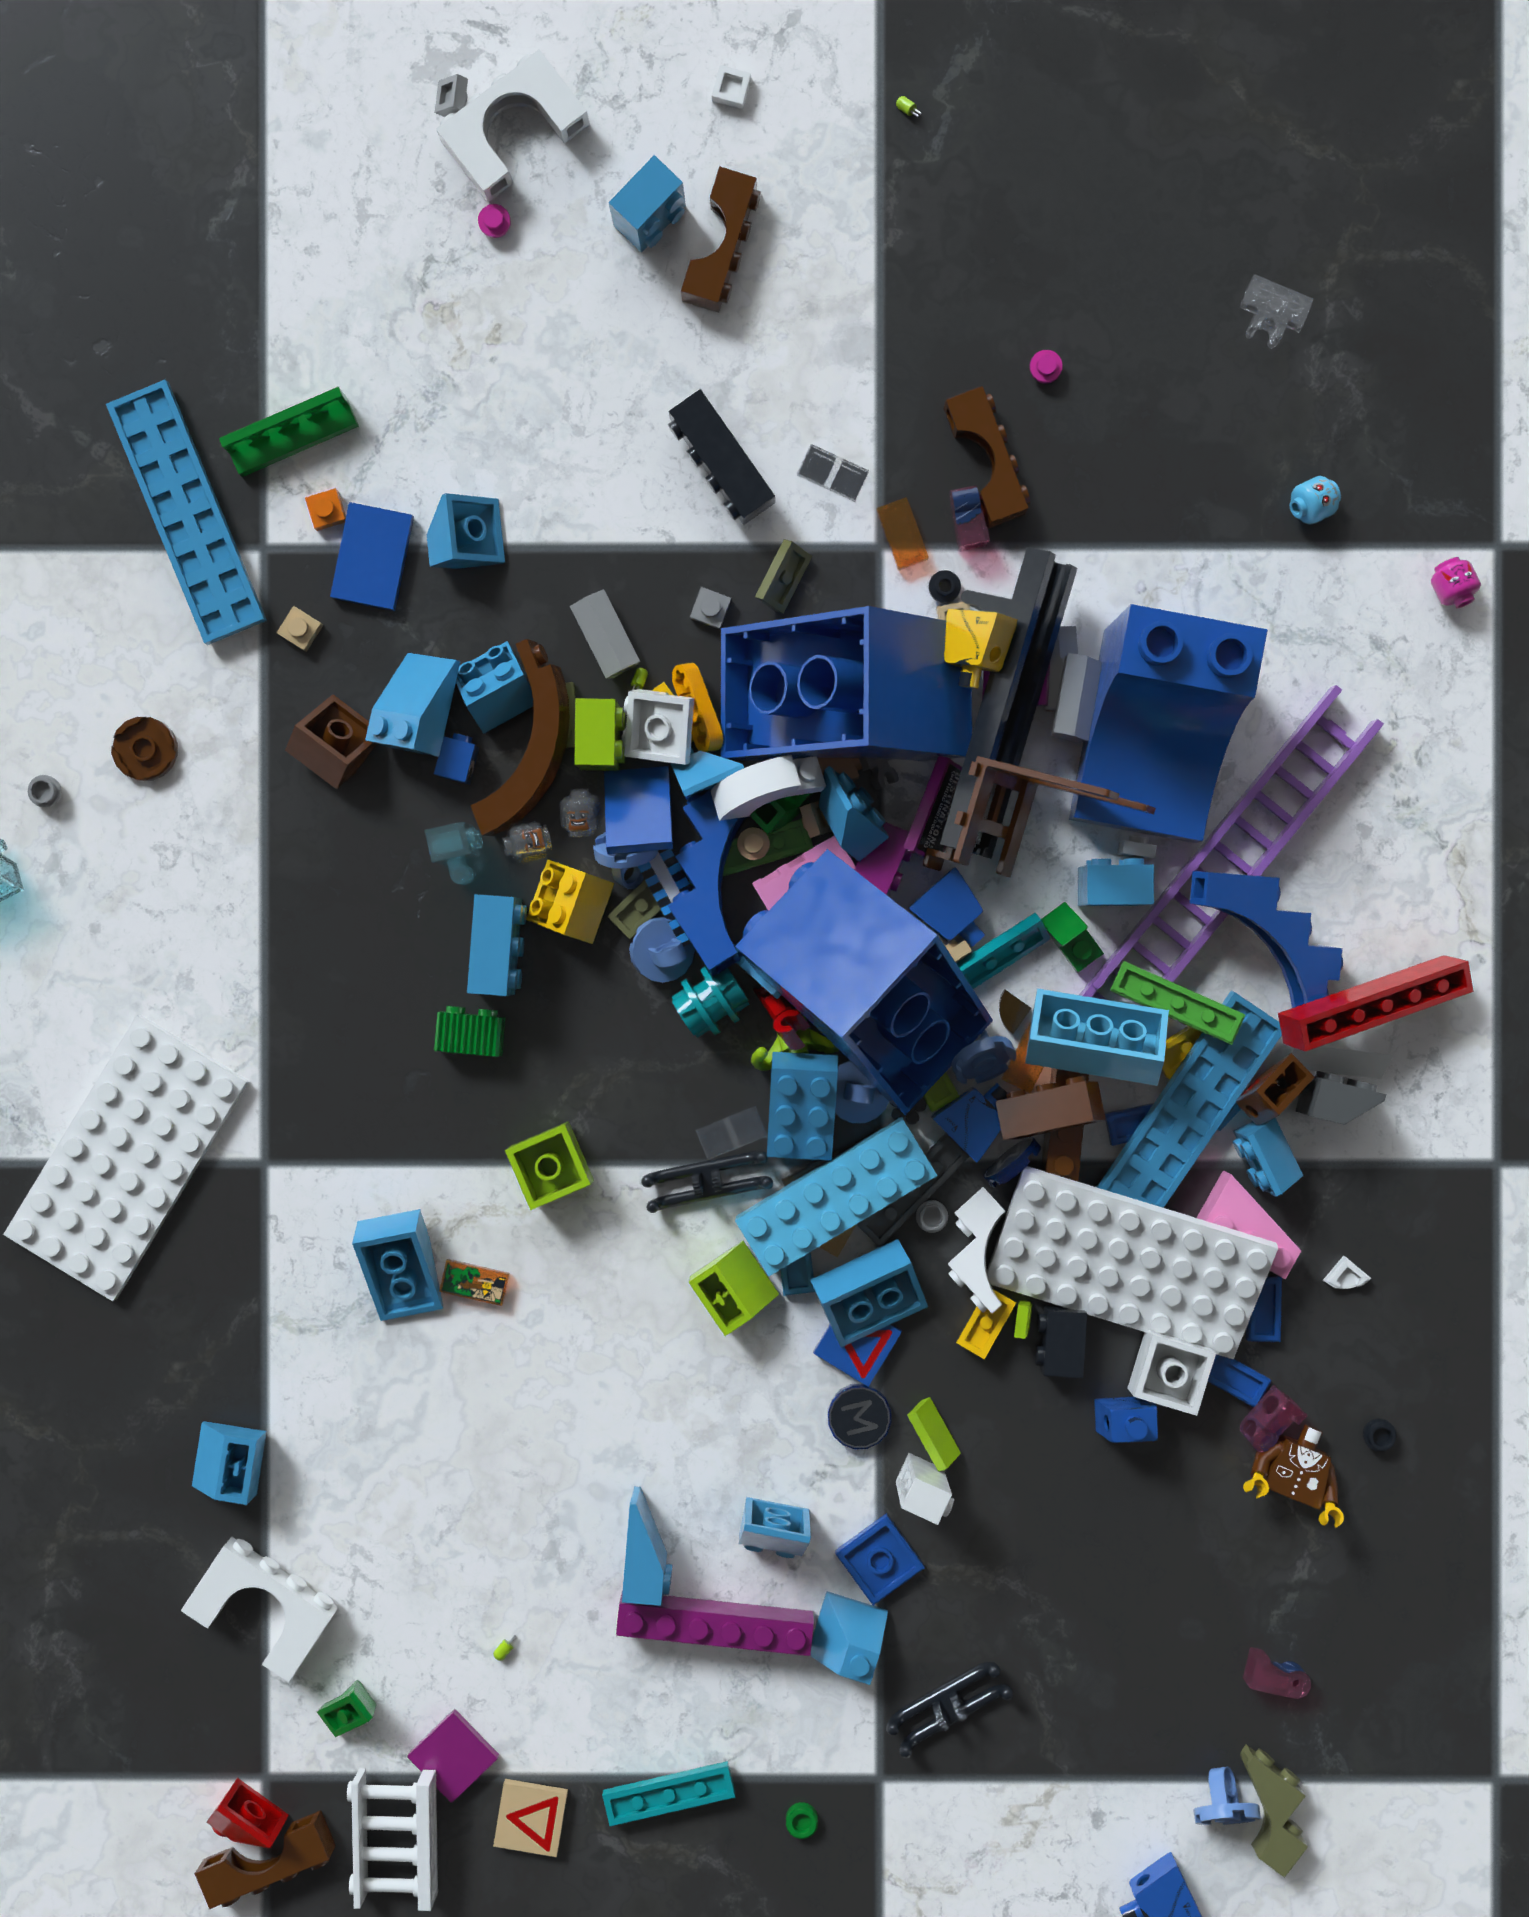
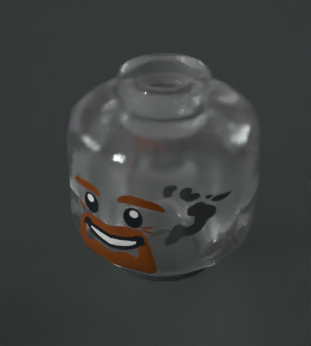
(580, 813)
(527, 841)

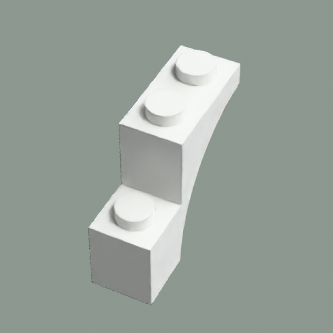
(978, 1217)

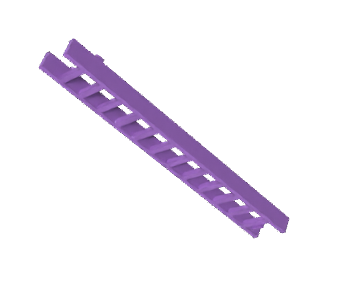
(1233, 817)

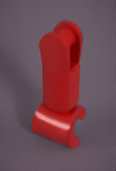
(785, 1018)

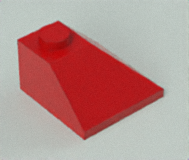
(247, 1817)

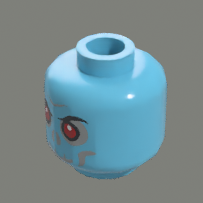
(1315, 500)

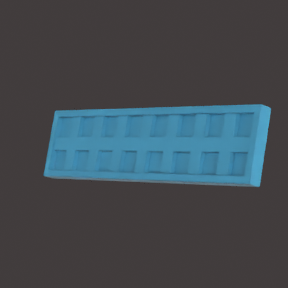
(186, 512)
(1191, 1108)

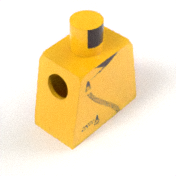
(977, 642)

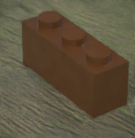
(1050, 1108)

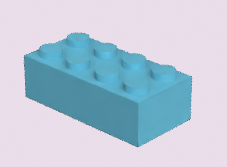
(1097, 1037)

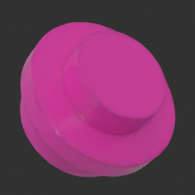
(494, 220)
(1045, 366)

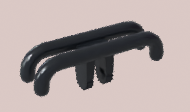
(707, 1180)
(947, 1705)

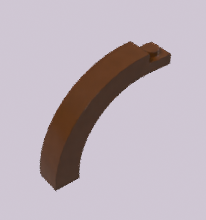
(544, 749)

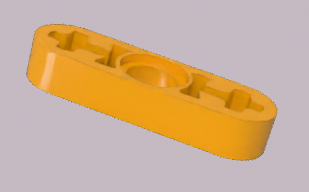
(705, 726)

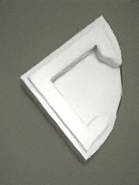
(1346, 1275)

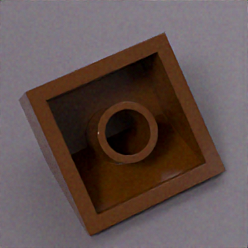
(331, 741)

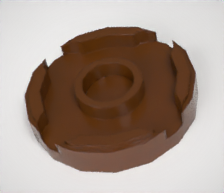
(144, 748)

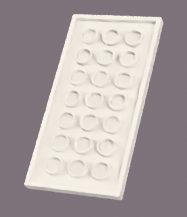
(126, 1157)
(1130, 1261)

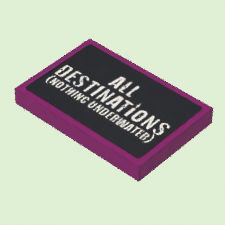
(934, 808)

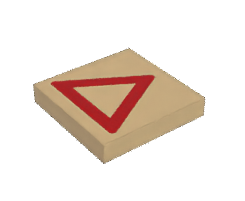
(530, 1817)

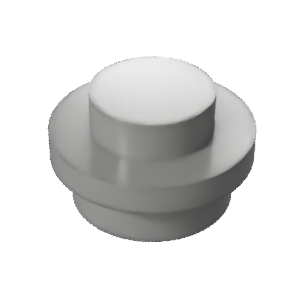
(44, 791)
(932, 1216)

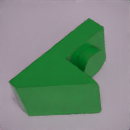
(1071, 937)
(348, 1710)

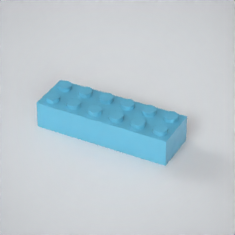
(835, 1196)

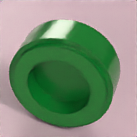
(801, 1820)

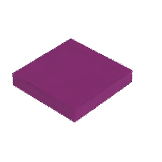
(455, 1753)

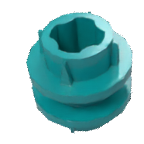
(709, 1001)

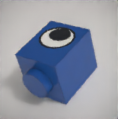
(457, 759)

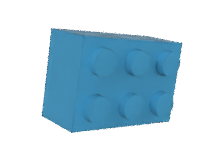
(496, 945)
(802, 1106)

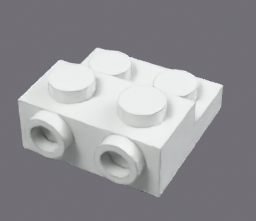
(658, 726)

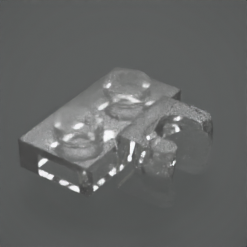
(1274, 308)

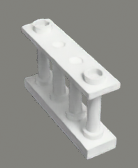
(421, 1824)

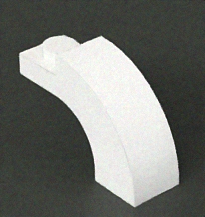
(765, 782)

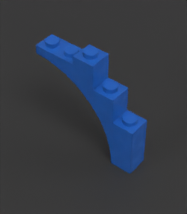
(703, 863)
(1284, 932)

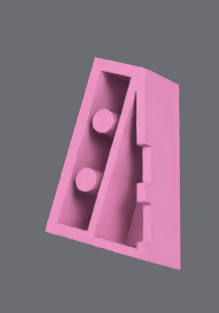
(776, 884)
(1236, 1209)

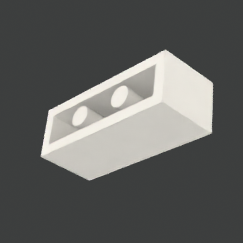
(924, 1489)

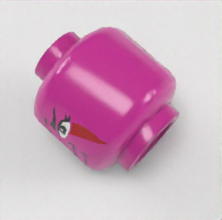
(1455, 582)

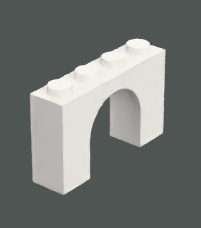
(529, 84)
(303, 1608)

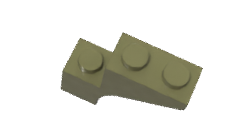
(1280, 1838)

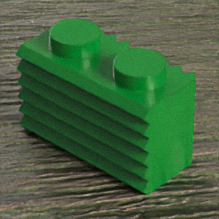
(469, 1032)

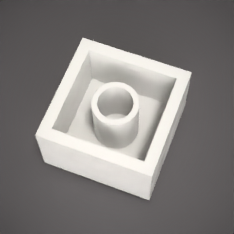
(1171, 1372)

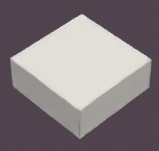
(731, 87)

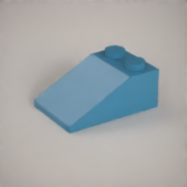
(415, 705)
(398, 1264)
(775, 1528)
(646, 1567)

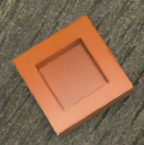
(326, 509)

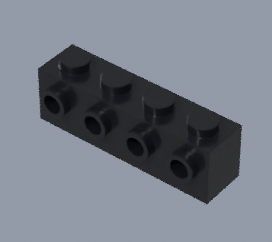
(721, 457)

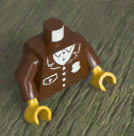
(1298, 1472)

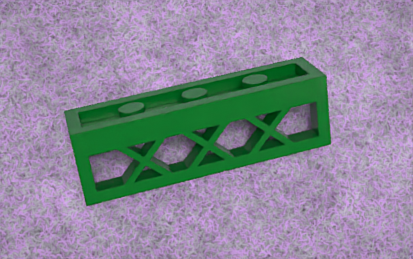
(290, 431)

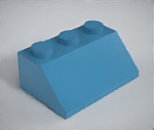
(869, 1292)

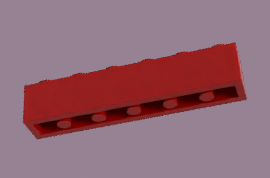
(1375, 1002)

